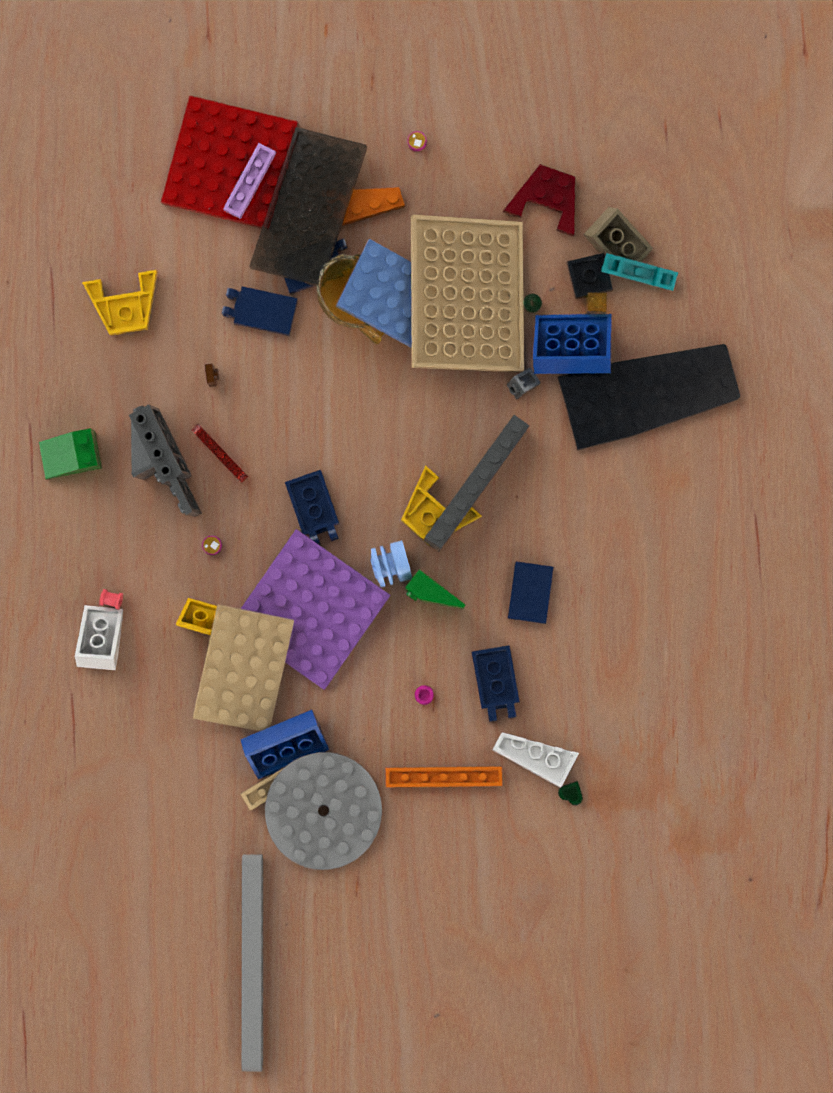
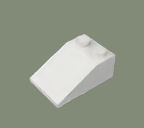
(99, 638)

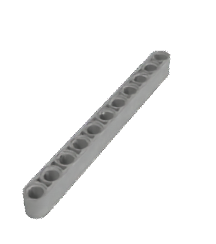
(252, 962)

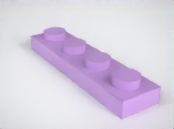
(249, 181)

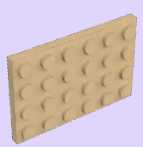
(243, 668)

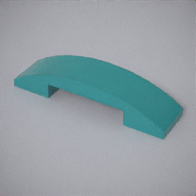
(639, 271)

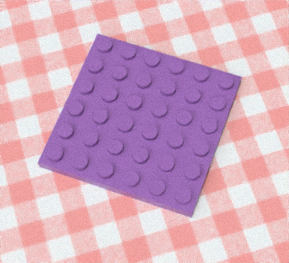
(326, 600)

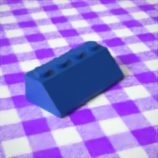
(282, 743)

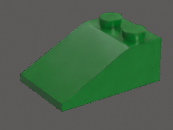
(70, 453)
(429, 591)

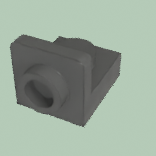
(523, 383)

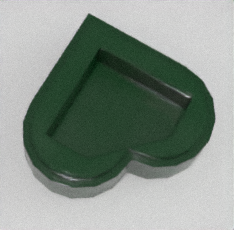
(571, 793)

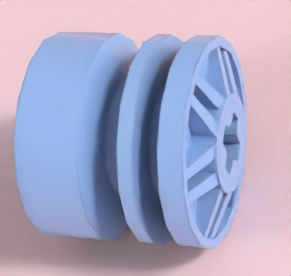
(391, 564)

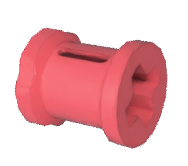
(111, 599)

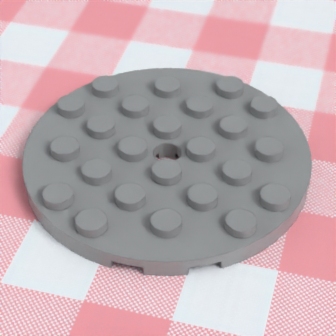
(327, 839)

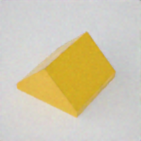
(197, 616)

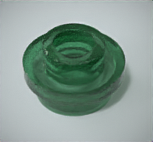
(537, 303)

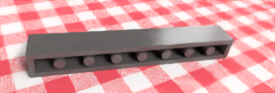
(476, 483)

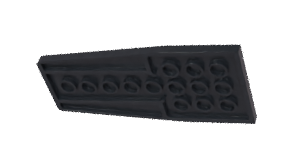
(647, 393)

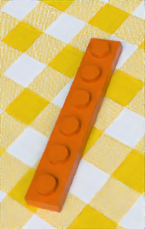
(443, 776)

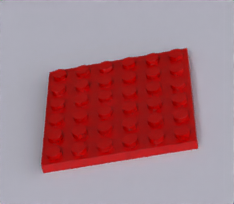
(213, 153)

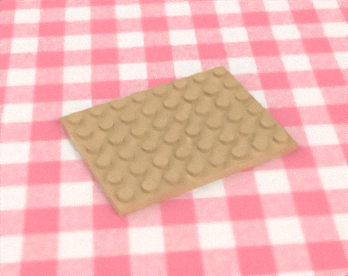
(467, 294)

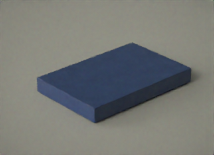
(530, 592)

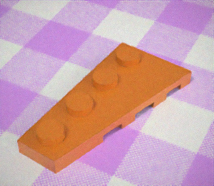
(372, 202)

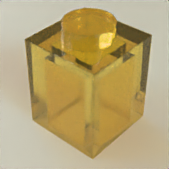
(596, 303)

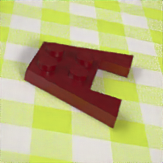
(551, 190)

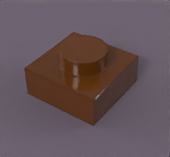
(211, 374)

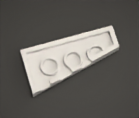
(541, 759)

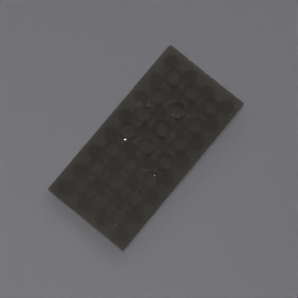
(308, 206)

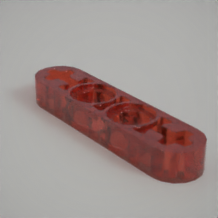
(219, 453)

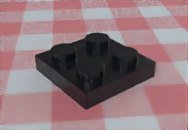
(587, 276)

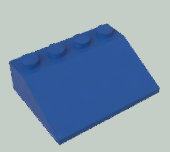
(572, 344)

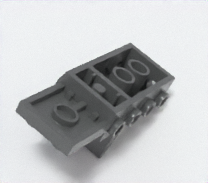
(158, 455)

